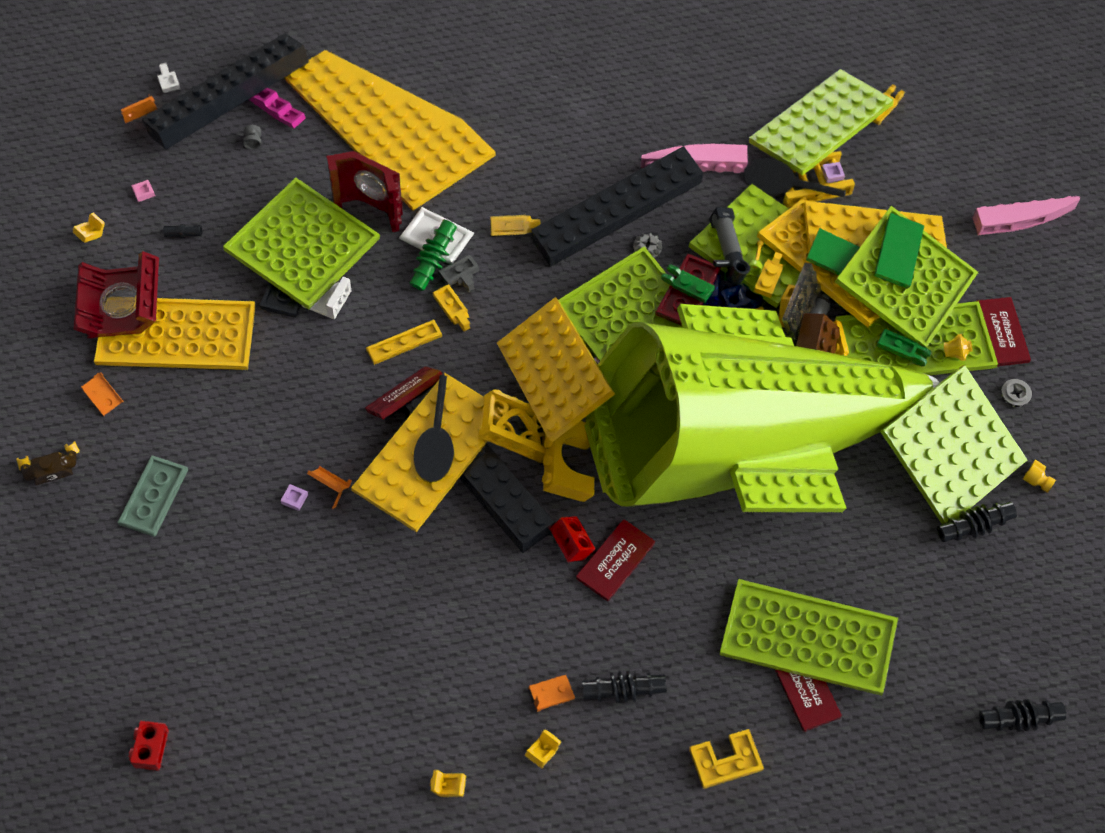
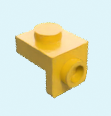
(90, 230)
(543, 748)
(448, 784)

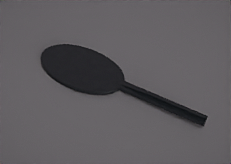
(777, 178)
(435, 447)

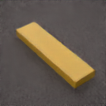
(404, 342)

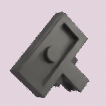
(460, 273)

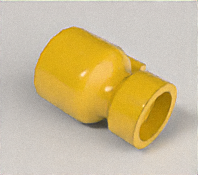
(1036, 476)

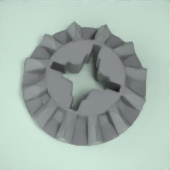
(655, 244)
(1020, 387)

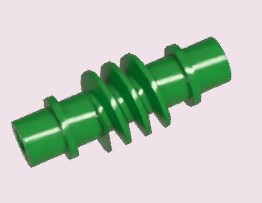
(432, 254)

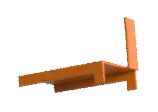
(138, 109)
(101, 394)
(331, 481)
(551, 692)

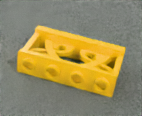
(509, 439)

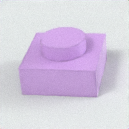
(833, 172)
(294, 497)

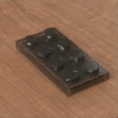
(801, 301)

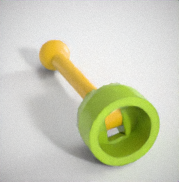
(755, 265)

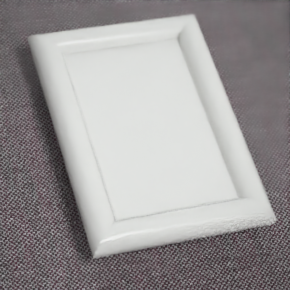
(422, 228)

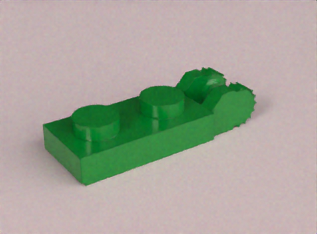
(688, 284)
(903, 347)

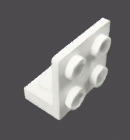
(333, 299)

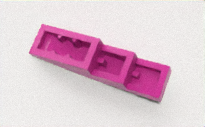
(278, 108)

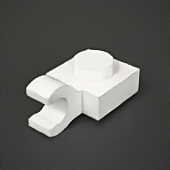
(168, 80)

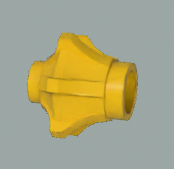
(958, 347)

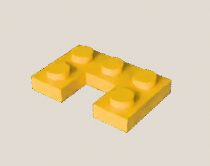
(714, 771)

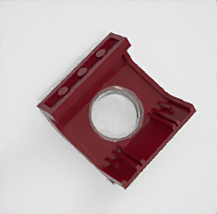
(365, 180)
(116, 299)

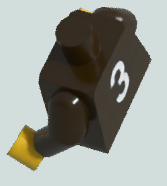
(49, 467)

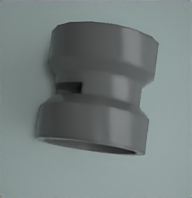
(252, 137)

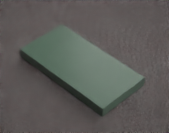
(153, 496)

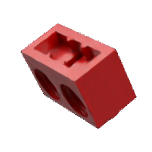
(572, 538)
(154, 746)

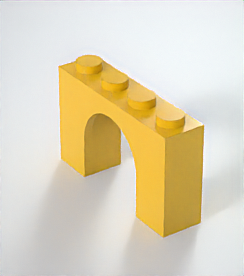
(557, 475)

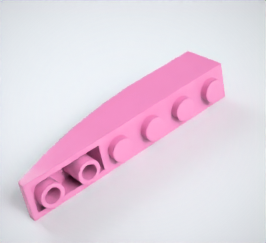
(708, 157)
(1021, 215)

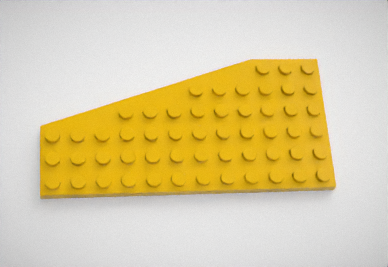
(391, 126)

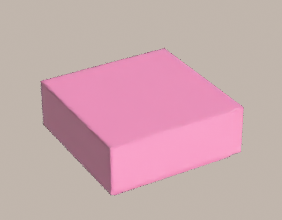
(143, 190)

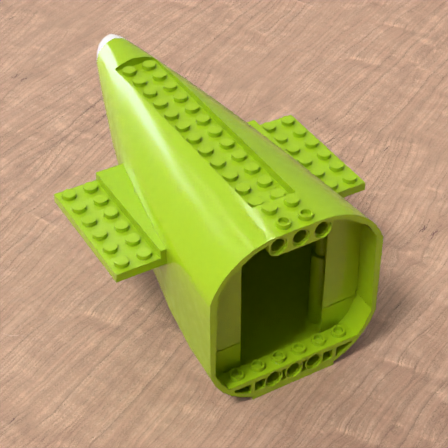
(736, 410)

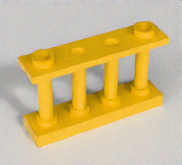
(794, 196)

